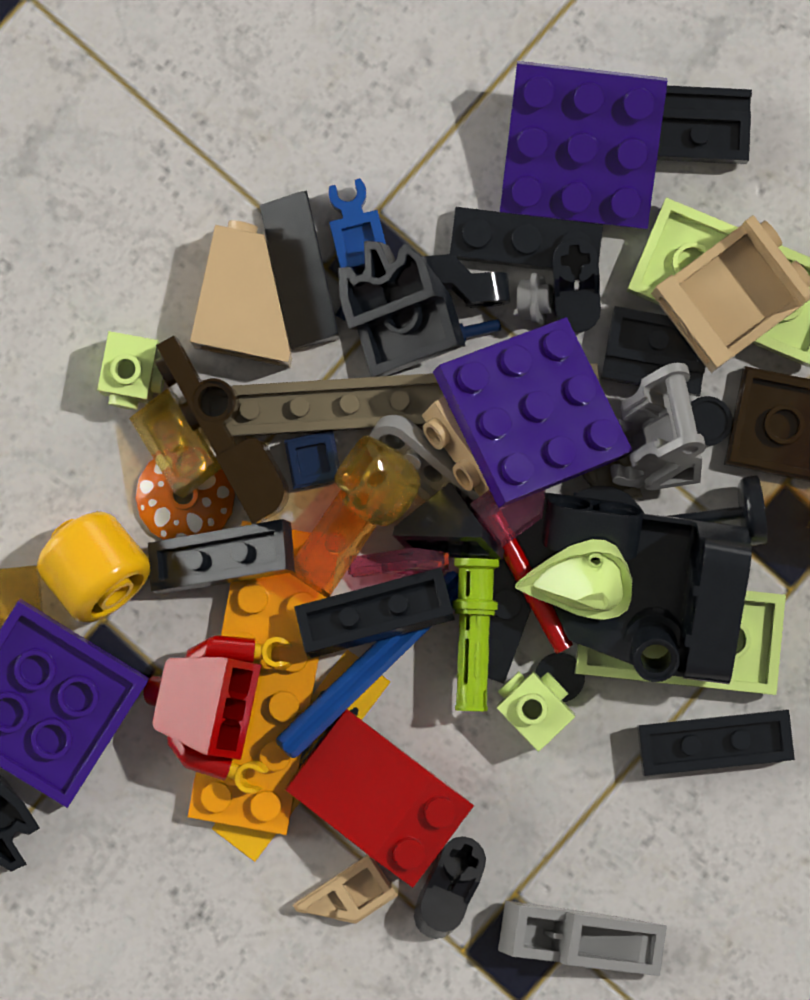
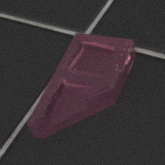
(510, 520)
(399, 562)

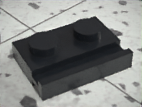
(706, 125)
(644, 343)

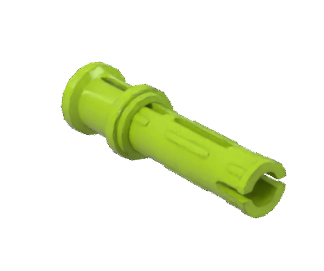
(474, 609)

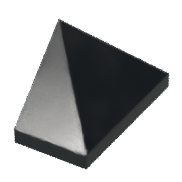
(447, 526)

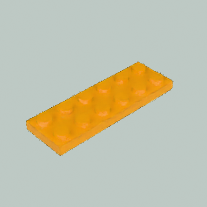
(262, 611)

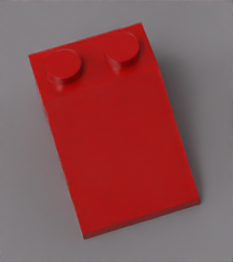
(379, 797)

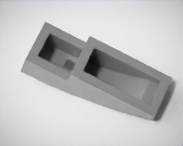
(582, 938)

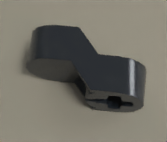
(578, 261)
(474, 289)
(462, 866)

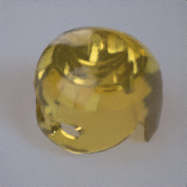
(377, 482)

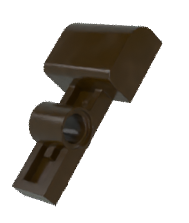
(247, 464)

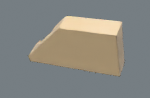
(350, 893)

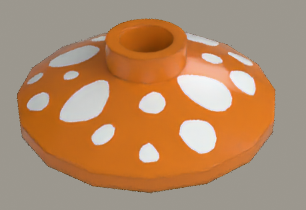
(167, 519)

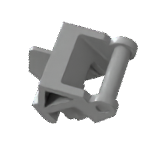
(661, 433)

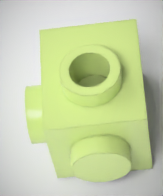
(130, 370)
(535, 707)

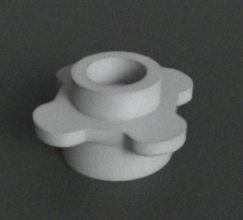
(535, 299)

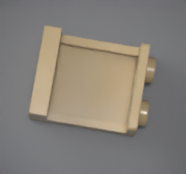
(734, 293)

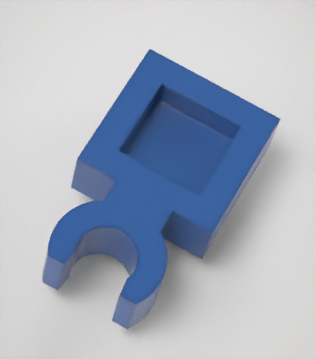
(354, 227)

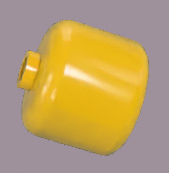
(93, 566)

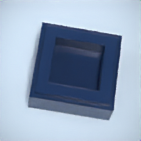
(312, 460)

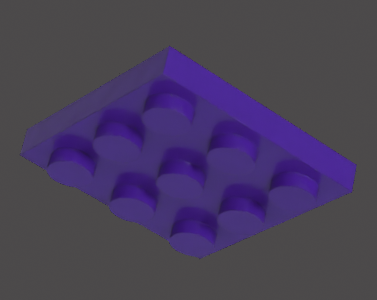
(583, 144)
(532, 412)
(58, 702)

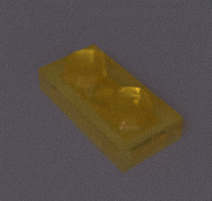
(174, 446)

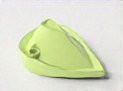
(580, 584)

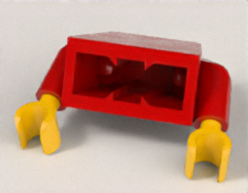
(208, 702)

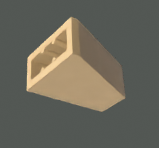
(240, 299)

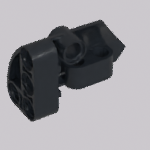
(684, 585)

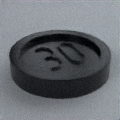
(712, 419)
(562, 668)

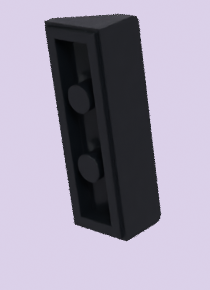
(299, 270)

